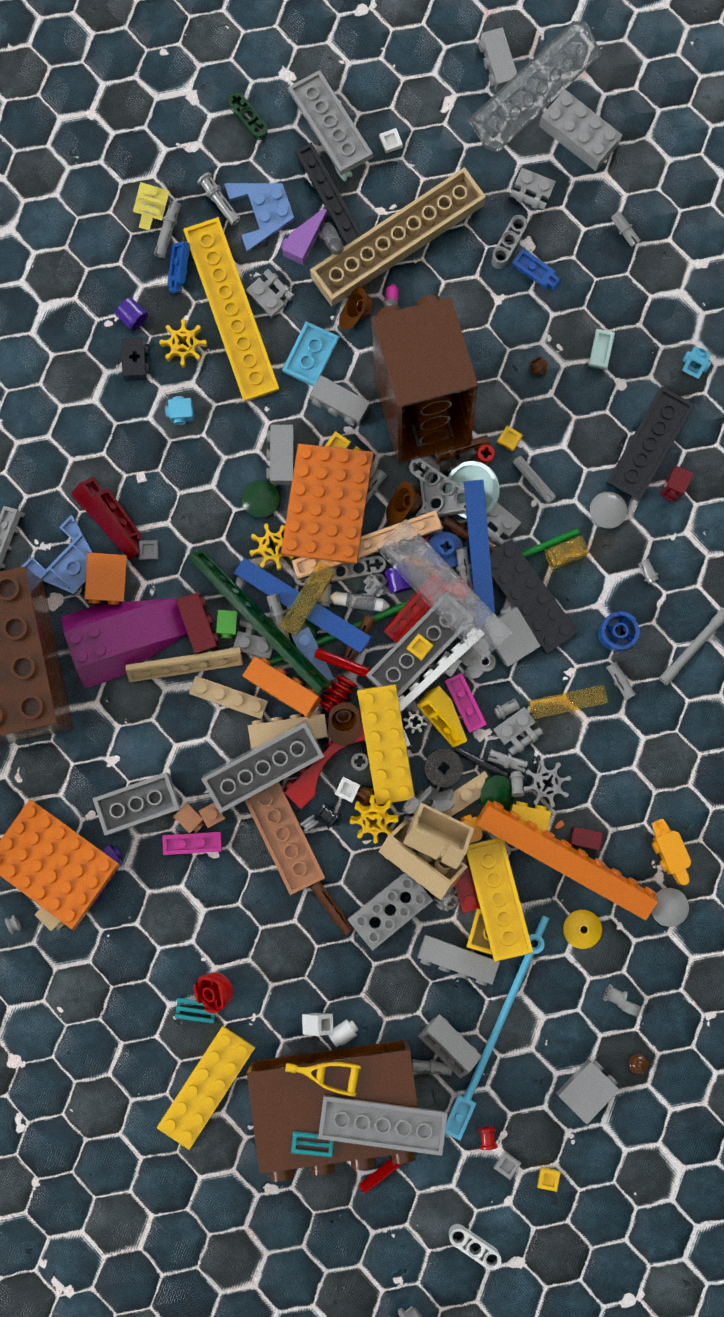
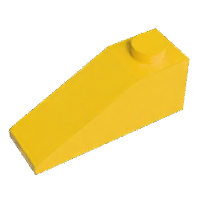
(442, 714)

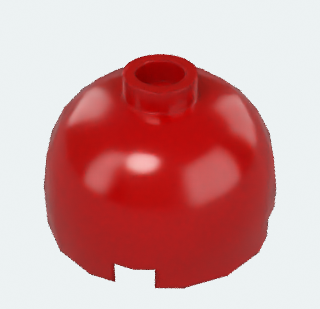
(213, 991)

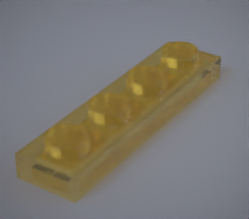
(307, 598)
(568, 702)

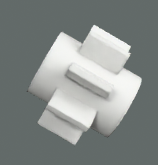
(410, 724)

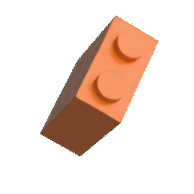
(105, 577)

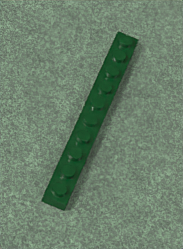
(259, 621)

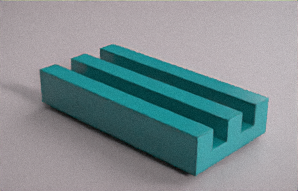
(190, 1017)
(309, 1143)

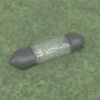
(331, 238)

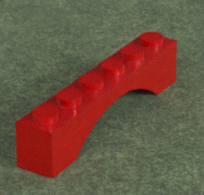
(304, 787)

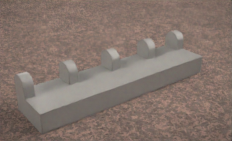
(8, 522)

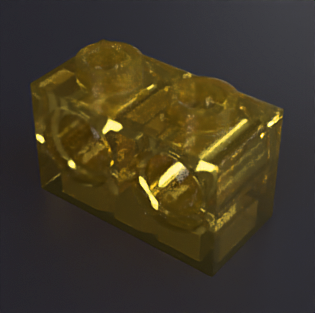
(566, 552)

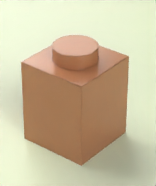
(212, 815)
(189, 818)

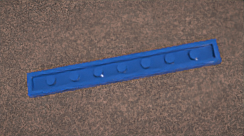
(479, 541)
(319, 616)

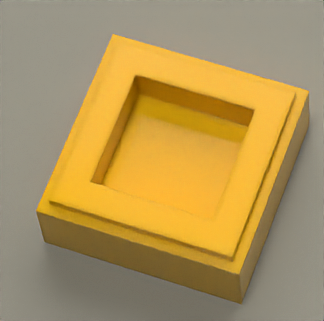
(509, 438)
(419, 647)
(548, 1179)

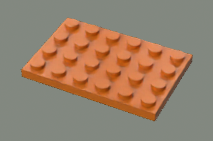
(327, 503)
(54, 864)

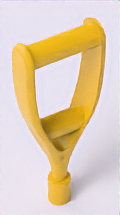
(307, 1071)

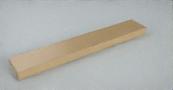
(184, 664)

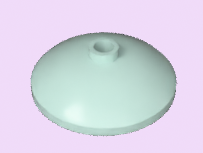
(474, 471)

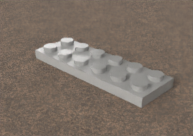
(330, 122)
(382, 1125)

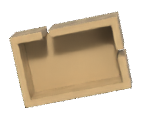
(438, 835)

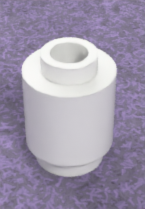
(343, 1033)

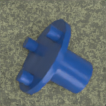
(445, 544)

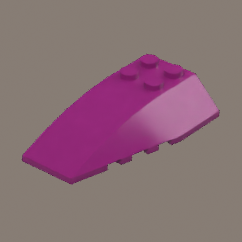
(114, 636)

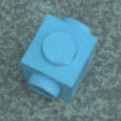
(179, 410)

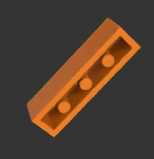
(282, 687)

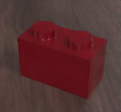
(676, 484)

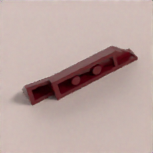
(108, 515)

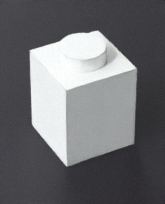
(317, 1024)

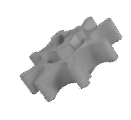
(555, 788)

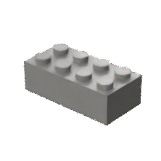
(580, 130)
(136, 804)

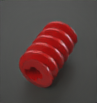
(338, 693)

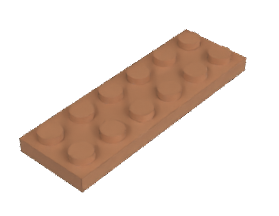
(284, 838)

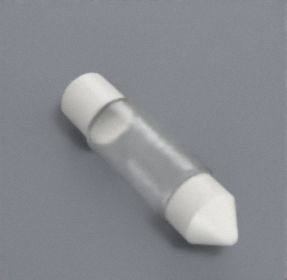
(359, 601)

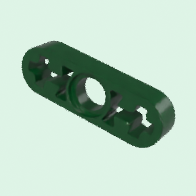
(249, 124)

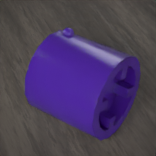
(131, 314)
(396, 582)

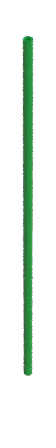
(395, 609)

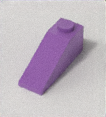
(303, 238)

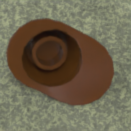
(356, 308)
(404, 501)
(343, 723)

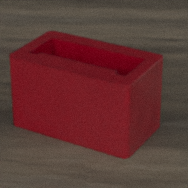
(585, 838)

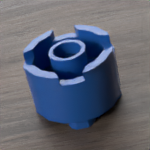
(629, 630)

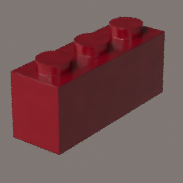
(198, 623)

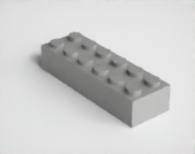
(402, 666)
(262, 766)

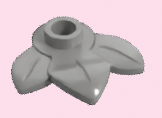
(475, 666)
(440, 801)
(413, 803)

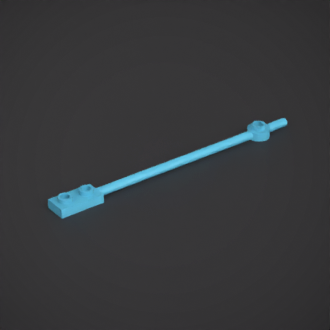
(464, 1106)

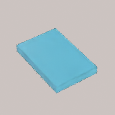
(310, 354)

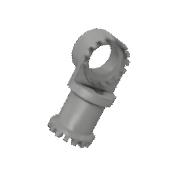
(619, 998)

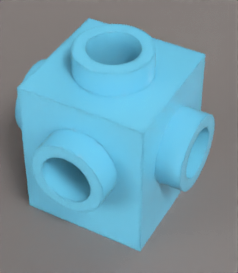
(696, 362)

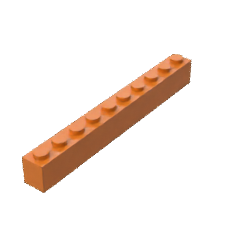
(567, 860)

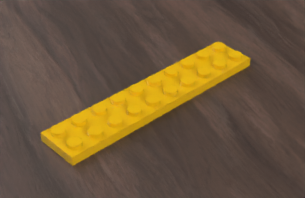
(231, 309)

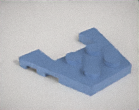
(269, 206)
(70, 566)

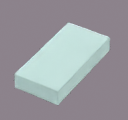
(601, 349)

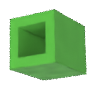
(227, 624)

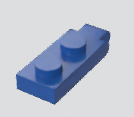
(178, 266)
(536, 270)

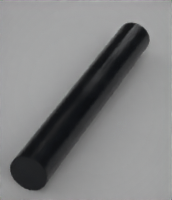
(480, 762)

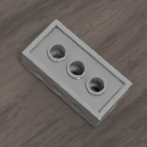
(389, 923)

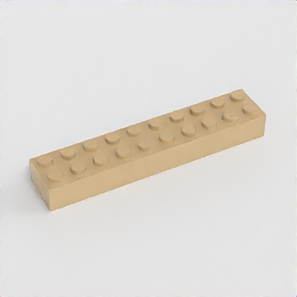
(398, 236)

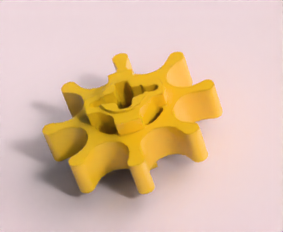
(184, 336)
(264, 549)
(374, 818)

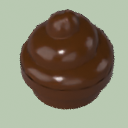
(538, 366)
(364, 795)
(638, 1064)

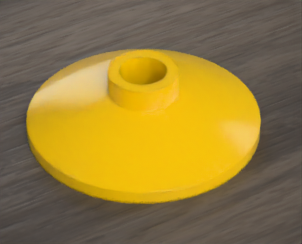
(573, 925)

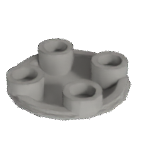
(608, 510)
(671, 907)

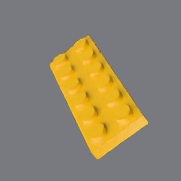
(386, 744)
(498, 900)
(205, 1087)

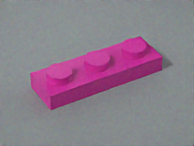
(465, 702)
(192, 843)

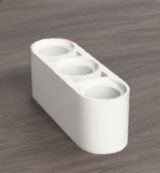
(479, 1255)

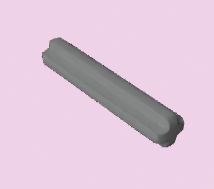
(534, 479)

